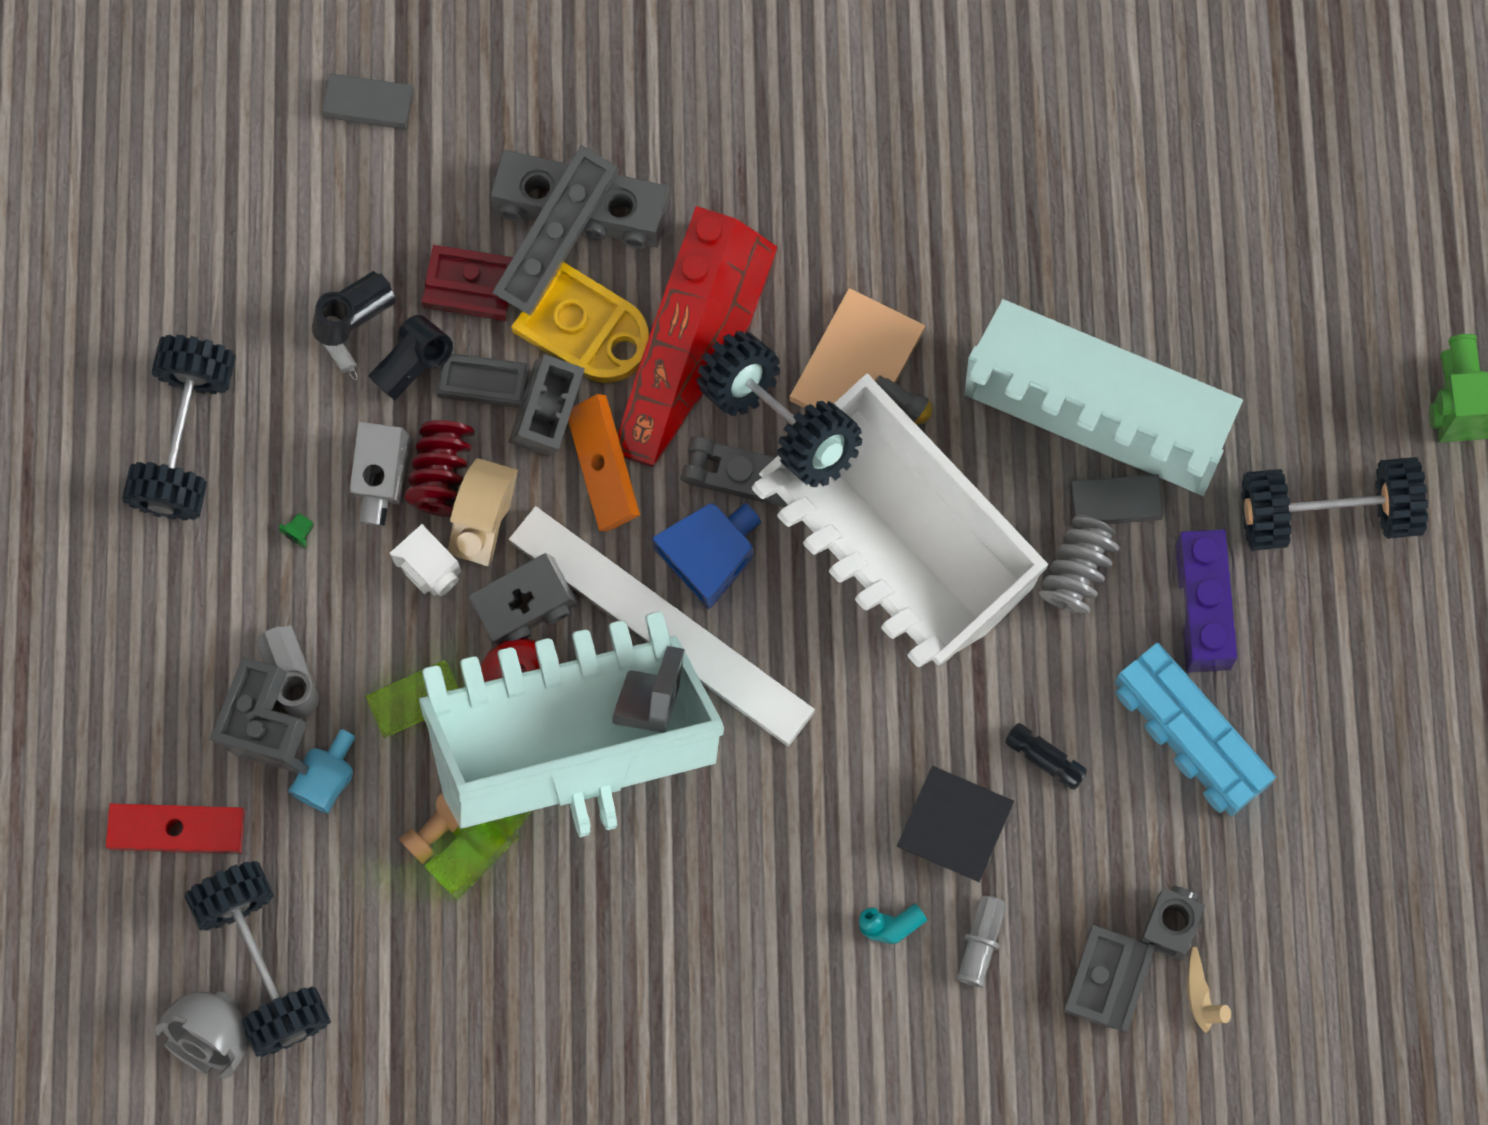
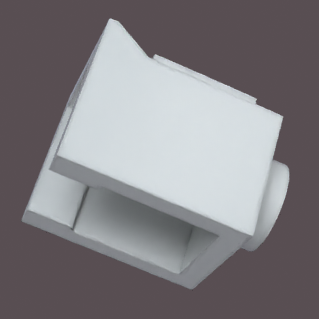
(426, 562)

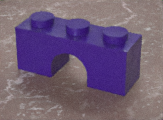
(1208, 601)

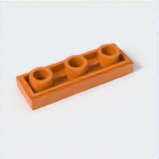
(603, 463)

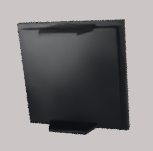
(955, 823)

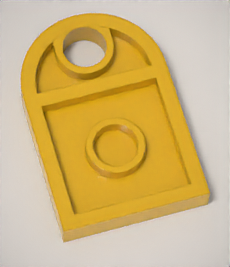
(583, 324)

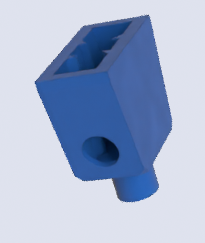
(708, 549)

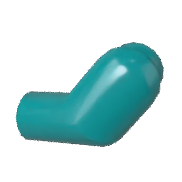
(890, 928)

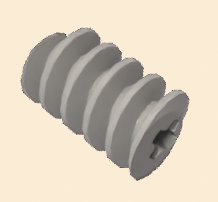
(1078, 564)

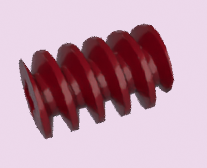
(436, 466)

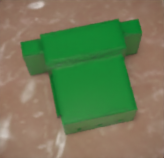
(297, 529)

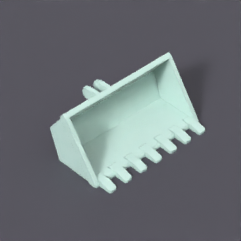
(1101, 396)
(552, 733)

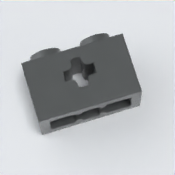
(546, 405)
(538, 579)

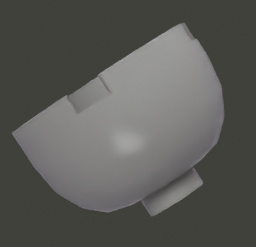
(205, 1032)

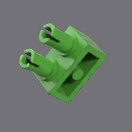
(1462, 403)

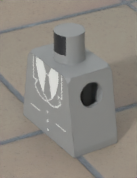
(376, 452)

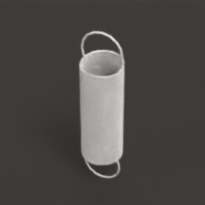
(342, 358)

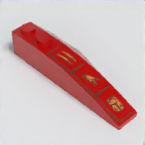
(706, 298)

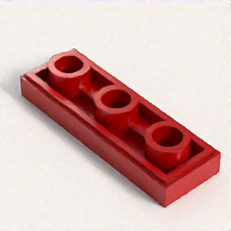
(149, 826)

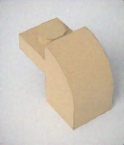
(478, 510)

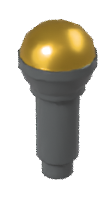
(915, 406)

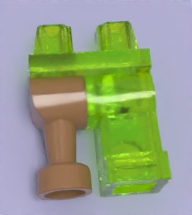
(469, 854)

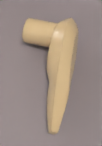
(1199, 996)

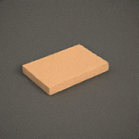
(857, 342)

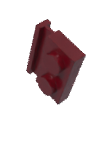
(464, 282)

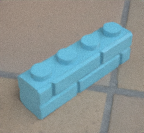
(1194, 731)

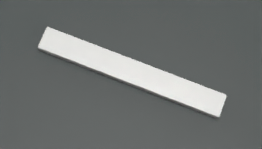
(629, 600)

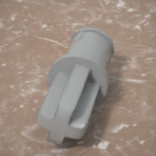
(981, 941)

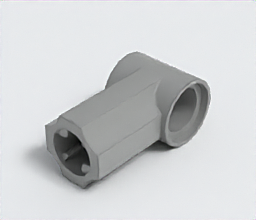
(281, 649)

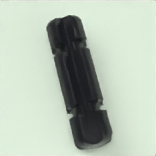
(1046, 756)

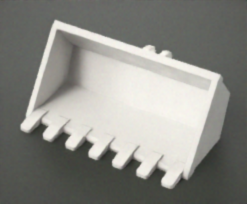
(910, 532)

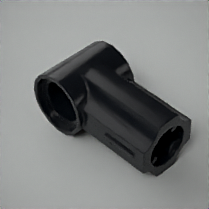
(352, 306)
(419, 347)

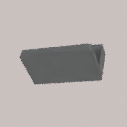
(650, 698)

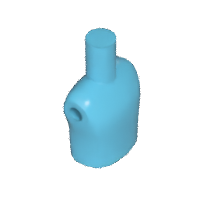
(326, 774)

